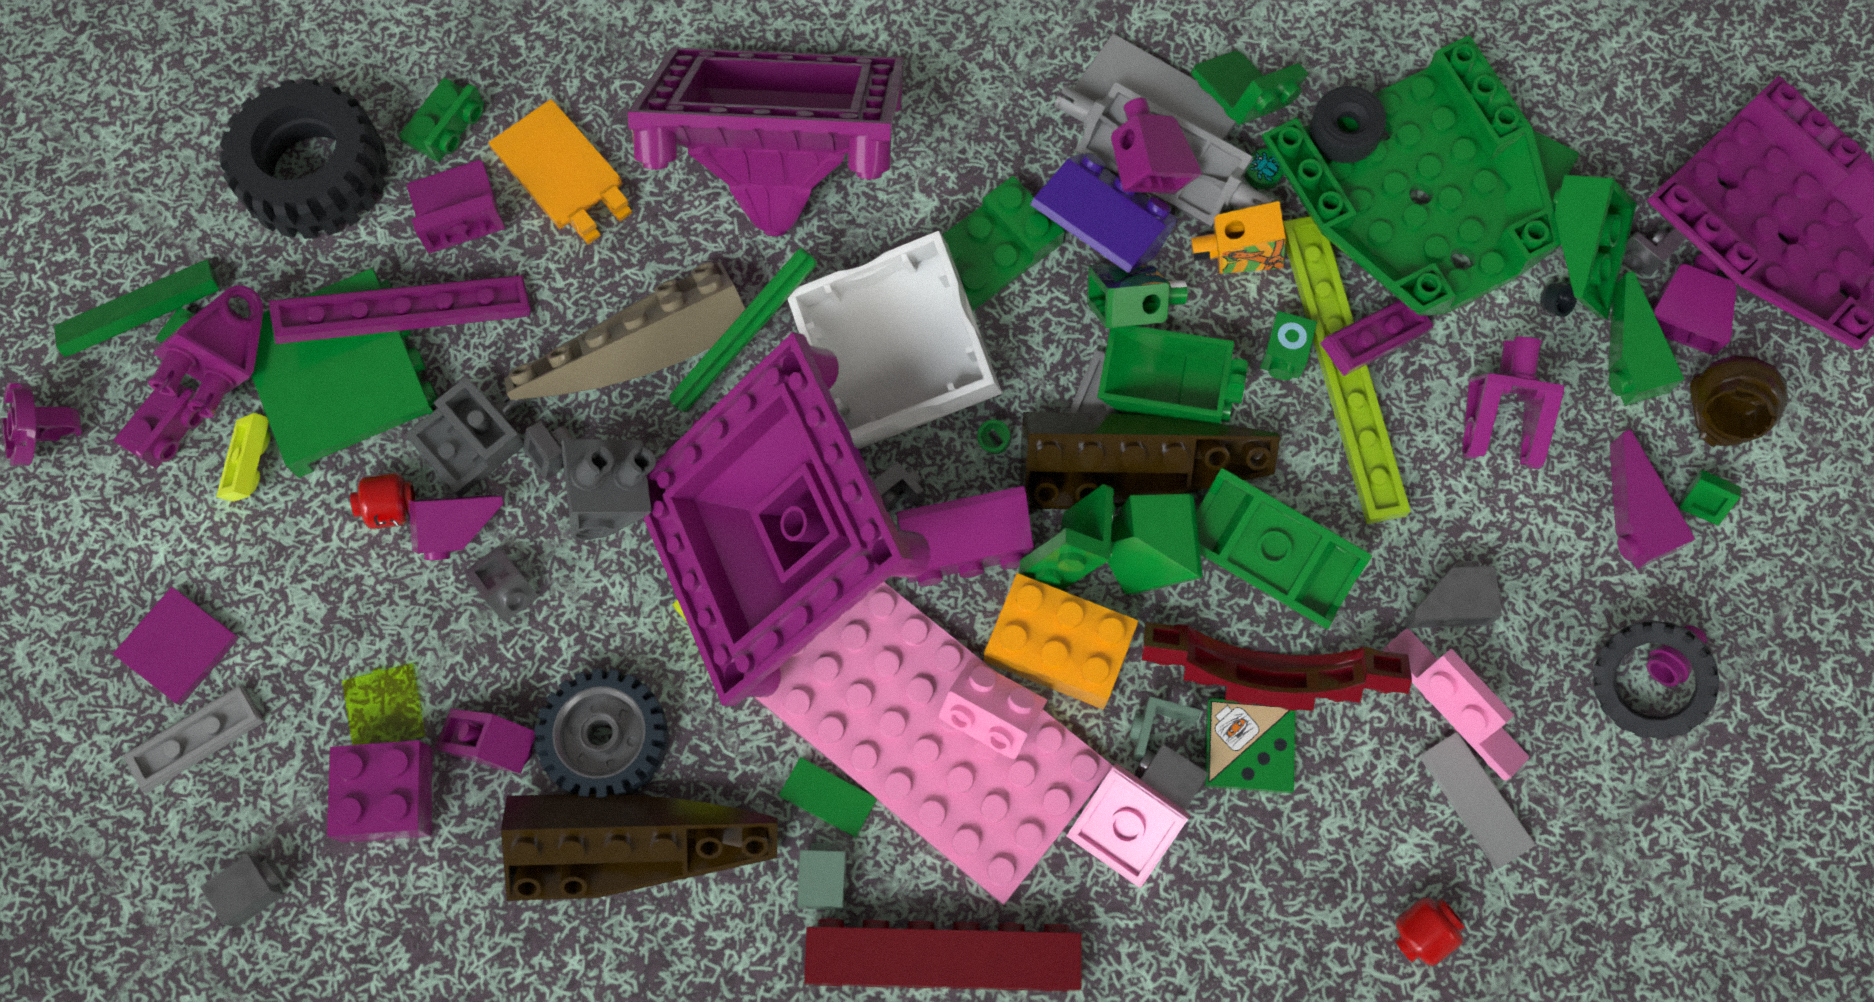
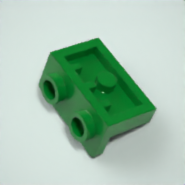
(442, 119)

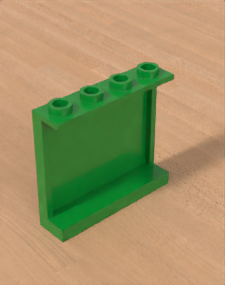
(338, 388)

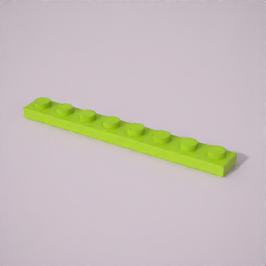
(1351, 395)

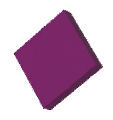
(176, 646)

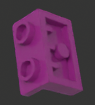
(159, 426)

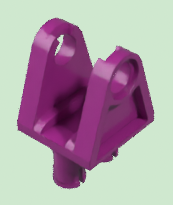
(213, 348)
(1517, 377)

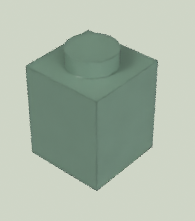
(822, 877)

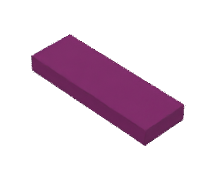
(1374, 336)

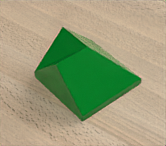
(1155, 543)

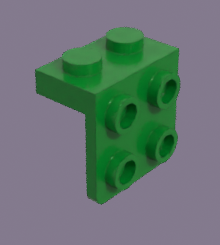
(1244, 89)
(1080, 545)

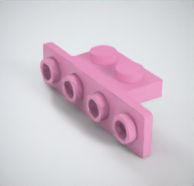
(1464, 702)

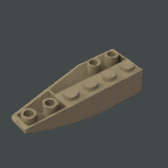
(639, 340)

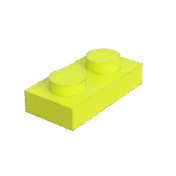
(240, 468)

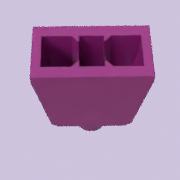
(1152, 151)
(1696, 306)

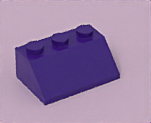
(1104, 216)

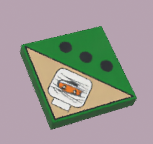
(1249, 747)

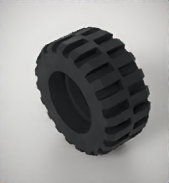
(282, 119)

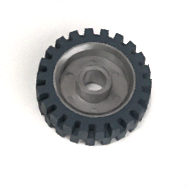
(583, 707)

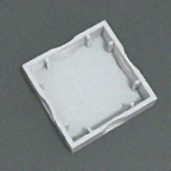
(899, 340)

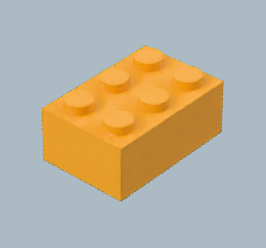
(1060, 641)

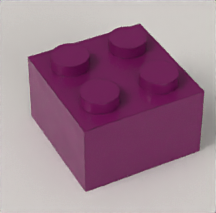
(380, 791)

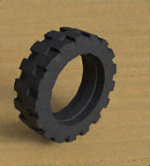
(1656, 726)

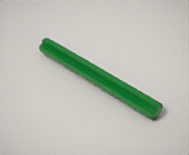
(743, 330)

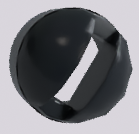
(1560, 294)

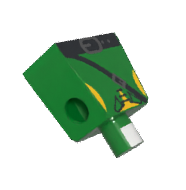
(1132, 297)

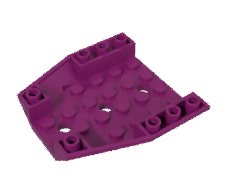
(1793, 178)

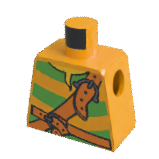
(1244, 240)

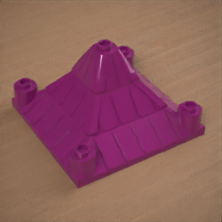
(769, 121)
(772, 521)

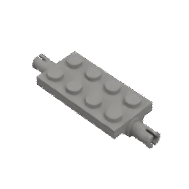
(1219, 161)

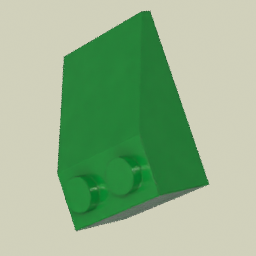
(1594, 230)

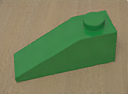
(1638, 351)

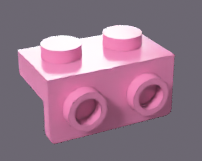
(992, 708)

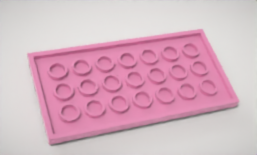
(872, 706)

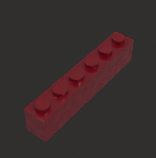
(943, 957)

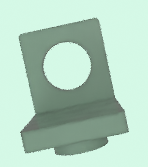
(1142, 724)

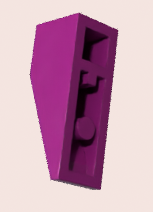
(1643, 509)

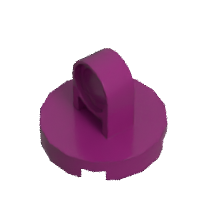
(30, 424)

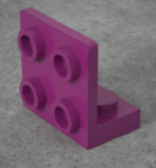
(454, 207)

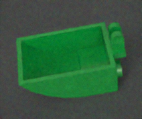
(1171, 374)

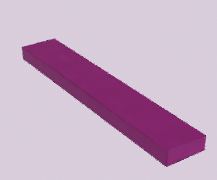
(398, 309)

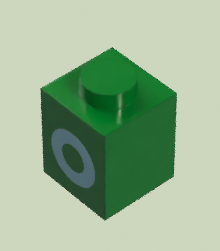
(1288, 346)

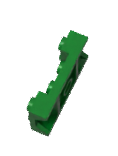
(1000, 241)
(1277, 549)

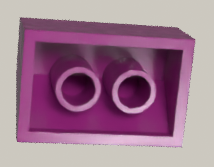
(971, 534)

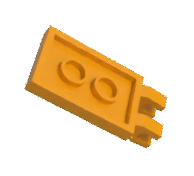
(560, 169)

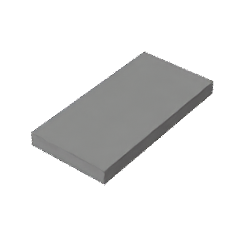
(1155, 81)

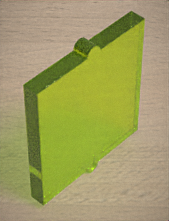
(384, 706)

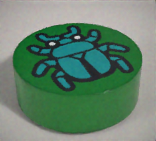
(1264, 170)

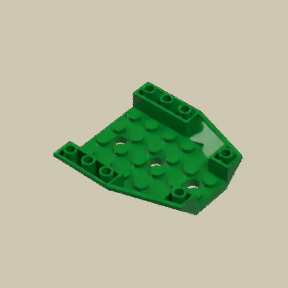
(1461, 145)

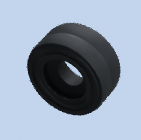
(1351, 103)

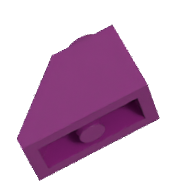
(448, 523)
(486, 740)

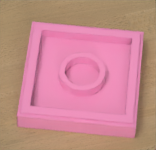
(1128, 825)

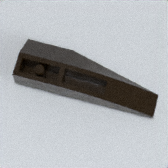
(1134, 454)
(623, 843)

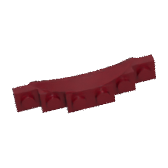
(1275, 678)

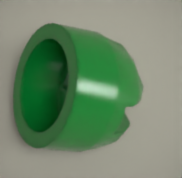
(987, 443)

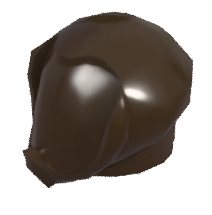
(1737, 400)

